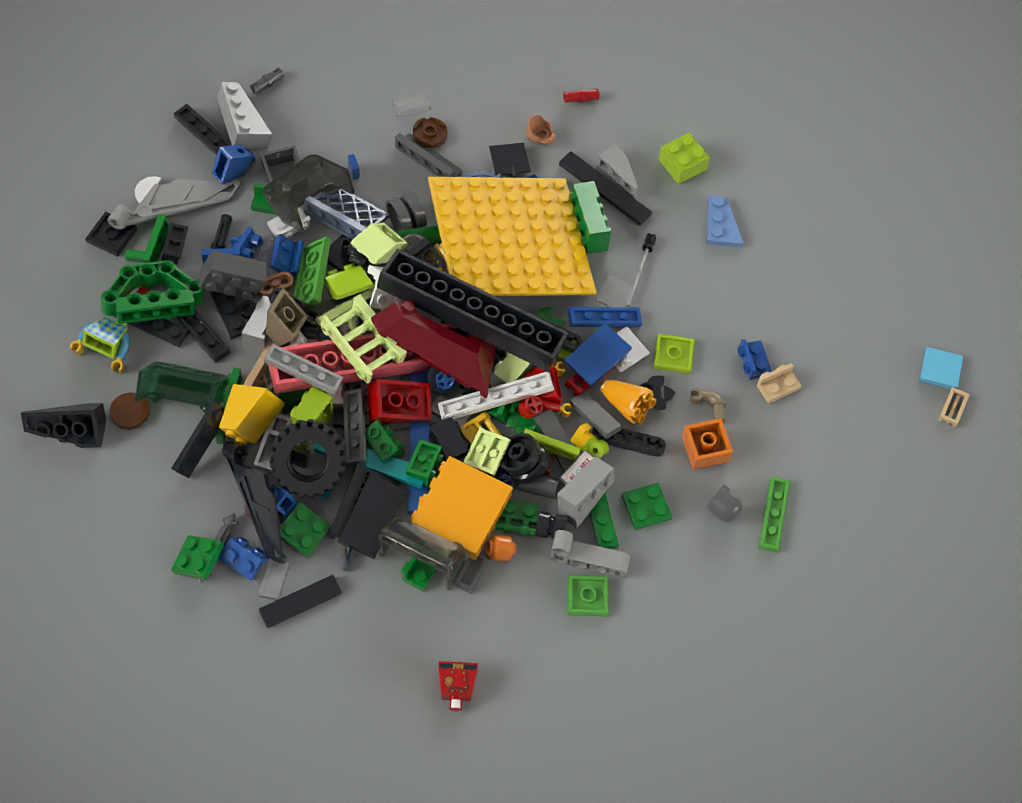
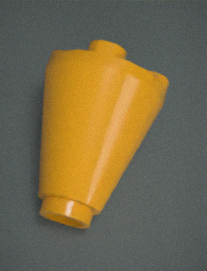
(629, 399)

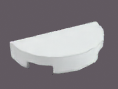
(144, 187)

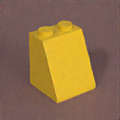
(249, 413)

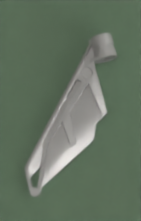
(172, 199)

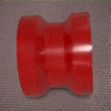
(531, 402)

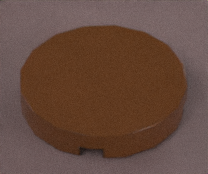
(430, 132)
(129, 413)

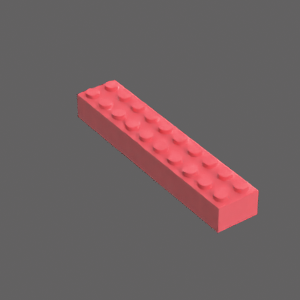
(330, 357)

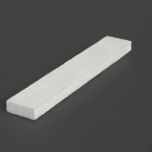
(496, 396)

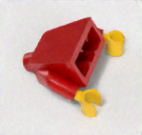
(553, 399)

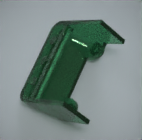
(180, 384)

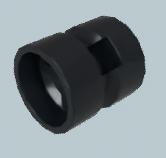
(549, 525)

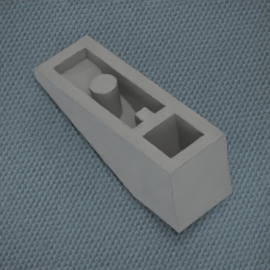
(617, 167)

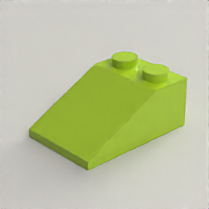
(347, 282)

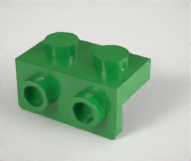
(383, 441)

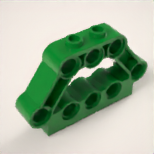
(175, 302)

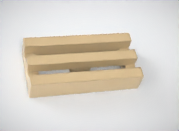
(948, 419)

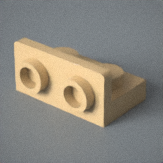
(778, 383)

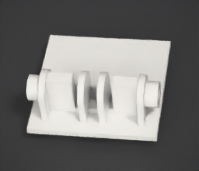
(636, 354)

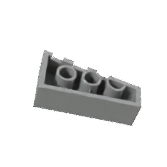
(242, 118)

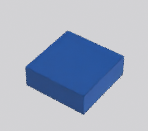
(353, 166)

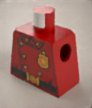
(457, 682)

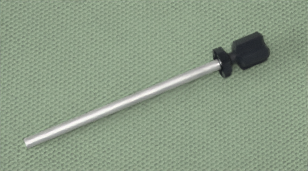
(647, 247)

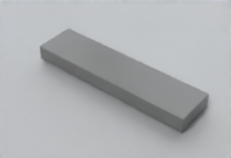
(303, 369)

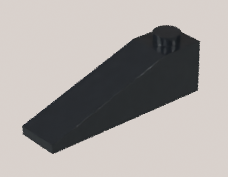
(73, 424)

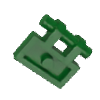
(519, 512)

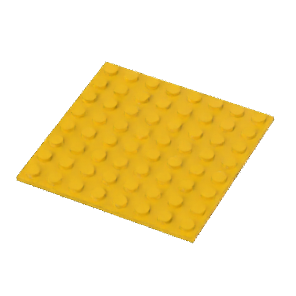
(511, 235)

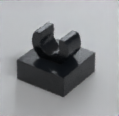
(300, 455)

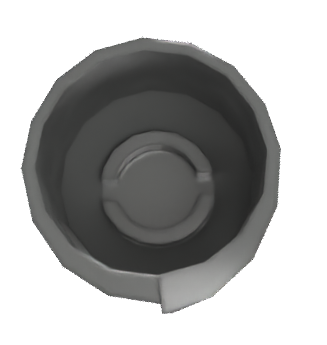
(725, 505)

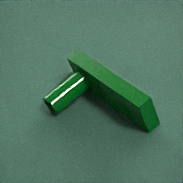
(154, 245)

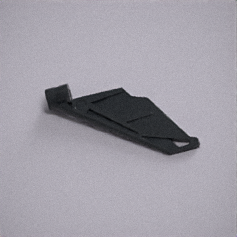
(258, 499)

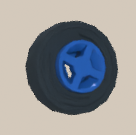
(441, 385)

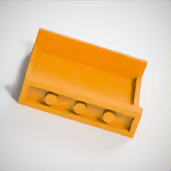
(462, 505)

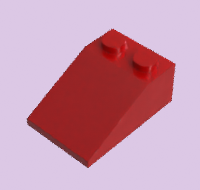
(399, 401)

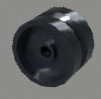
(525, 458)

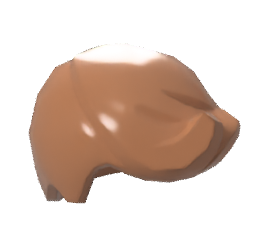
(540, 130)

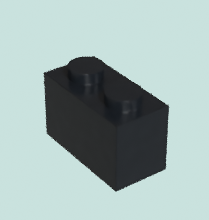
(447, 434)

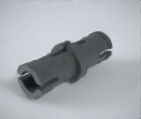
(266, 80)

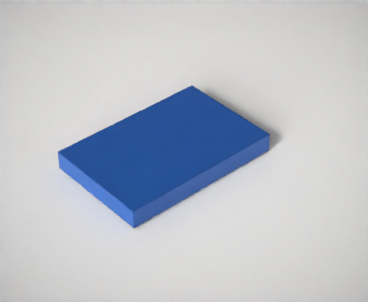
(598, 354)

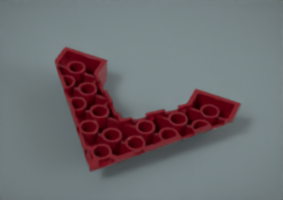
(461, 357)

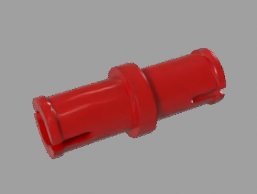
(581, 95)

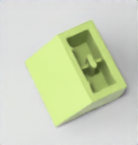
(378, 243)

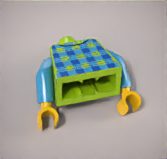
(106, 338)

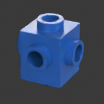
(284, 500)

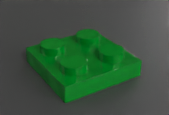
(646, 506)
(303, 529)
(197, 557)

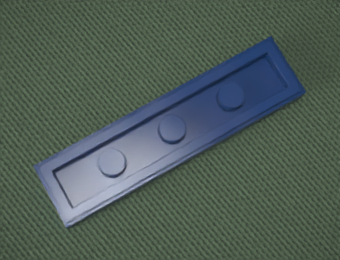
(599, 315)

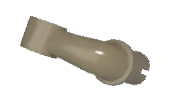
(717, 401)

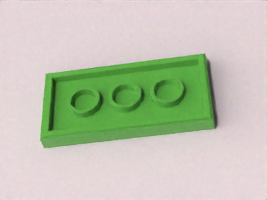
(312, 272)

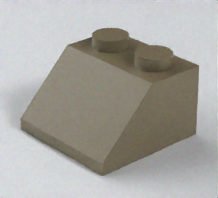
(284, 319)

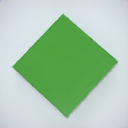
(587, 595)

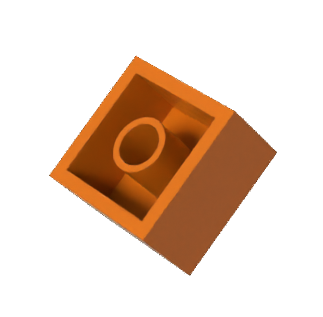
(707, 444)

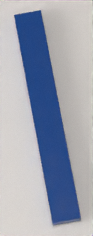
(418, 431)

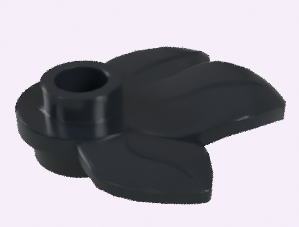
(660, 392)

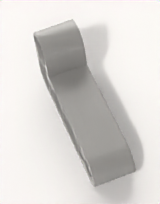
(588, 556)

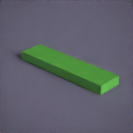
(774, 514)

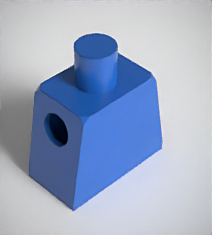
(232, 163)

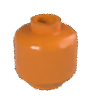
(500, 548)

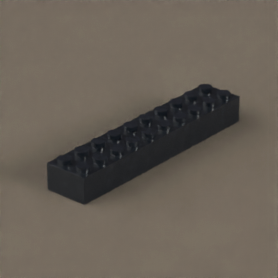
(472, 310)

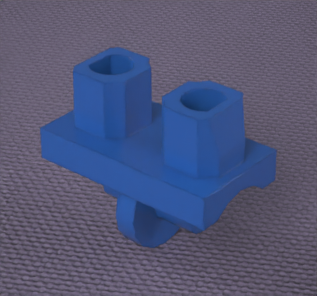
(246, 242)

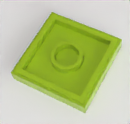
(674, 353)

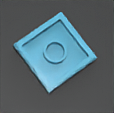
(941, 368)

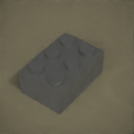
(233, 275)

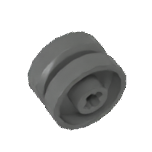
(406, 211)

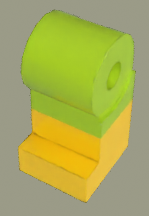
(587, 441)

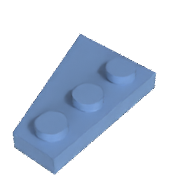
(721, 223)

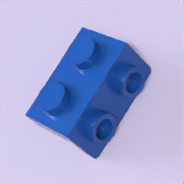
(243, 557)

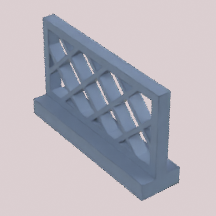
(338, 219)

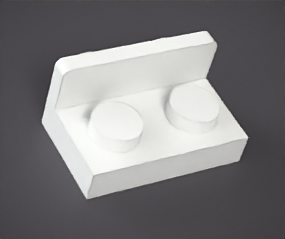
(278, 227)

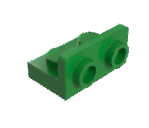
(425, 461)
(417, 573)

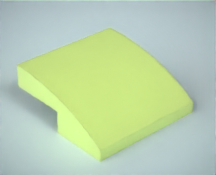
(487, 451)

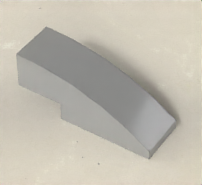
(276, 426)

